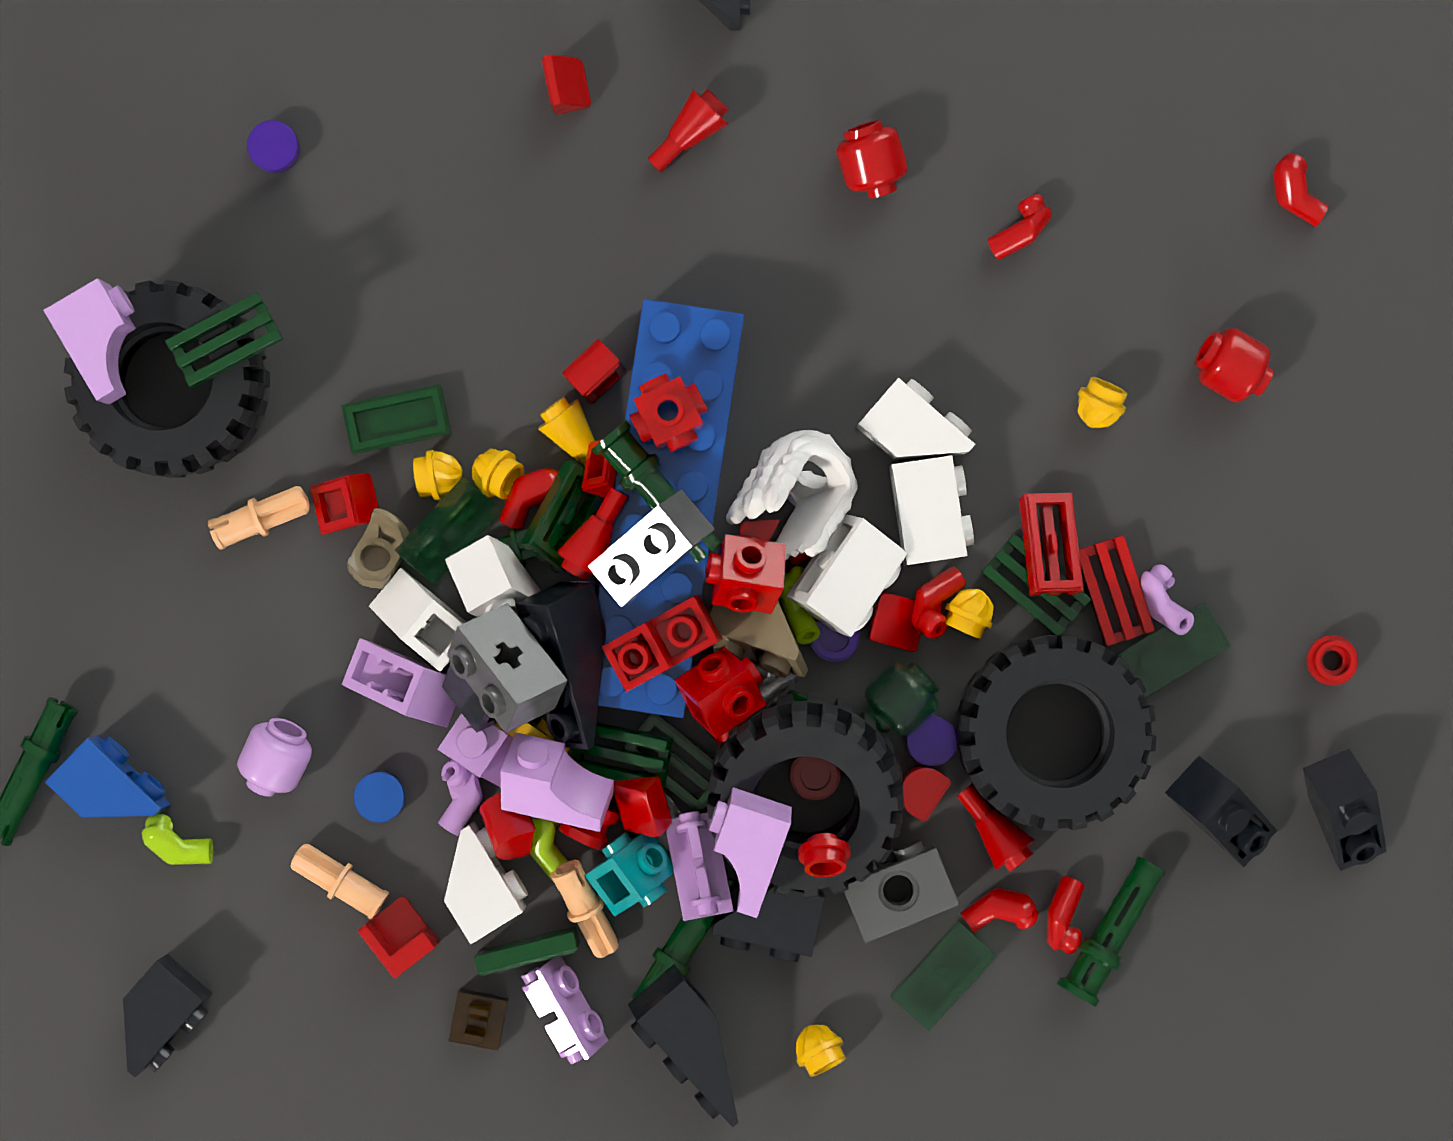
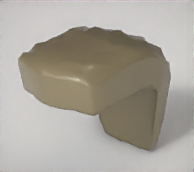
(375, 556)

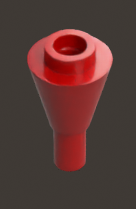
(697, 120)
(593, 536)
(1002, 838)

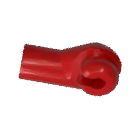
(1291, 190)
(1024, 232)
(526, 492)
(929, 600)
(1003, 905)
(1060, 914)

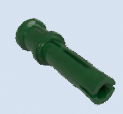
(641, 472)
(1145, 877)

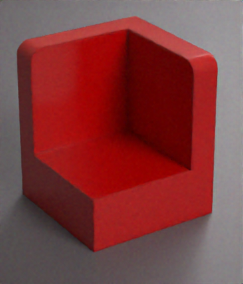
(399, 936)

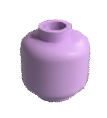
(274, 757)

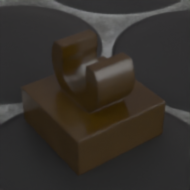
(478, 1019)

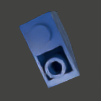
(102, 783)

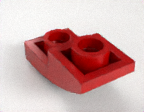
(662, 642)

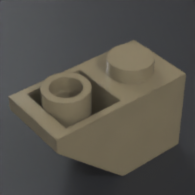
(760, 638)

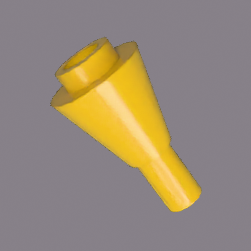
(567, 428)

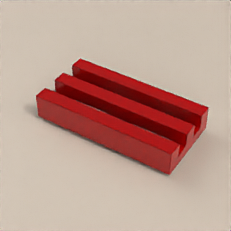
(1032, 544)
(1127, 630)

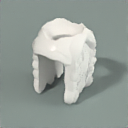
(817, 499)

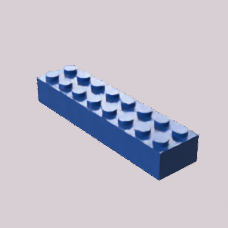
(702, 350)

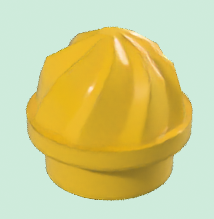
(1101, 403)
(496, 472)
(436, 474)
(970, 612)
(819, 1049)

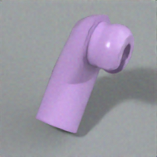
(1159, 603)
(465, 796)

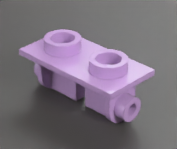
(697, 867)
(578, 1029)

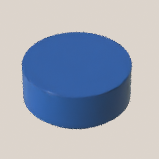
(379, 796)

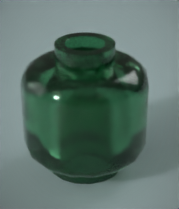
(901, 698)

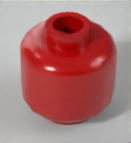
(872, 158)
(1234, 364)

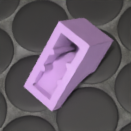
(92, 329)
(399, 683)
(477, 752)
(550, 785)
(751, 836)

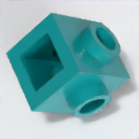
(631, 872)

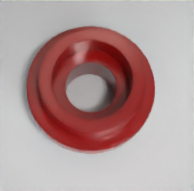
(1347, 660)
(824, 855)

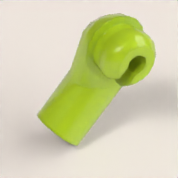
(801, 622)
(543, 846)
(170, 847)

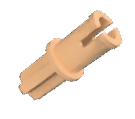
(258, 517)
(339, 880)
(585, 908)

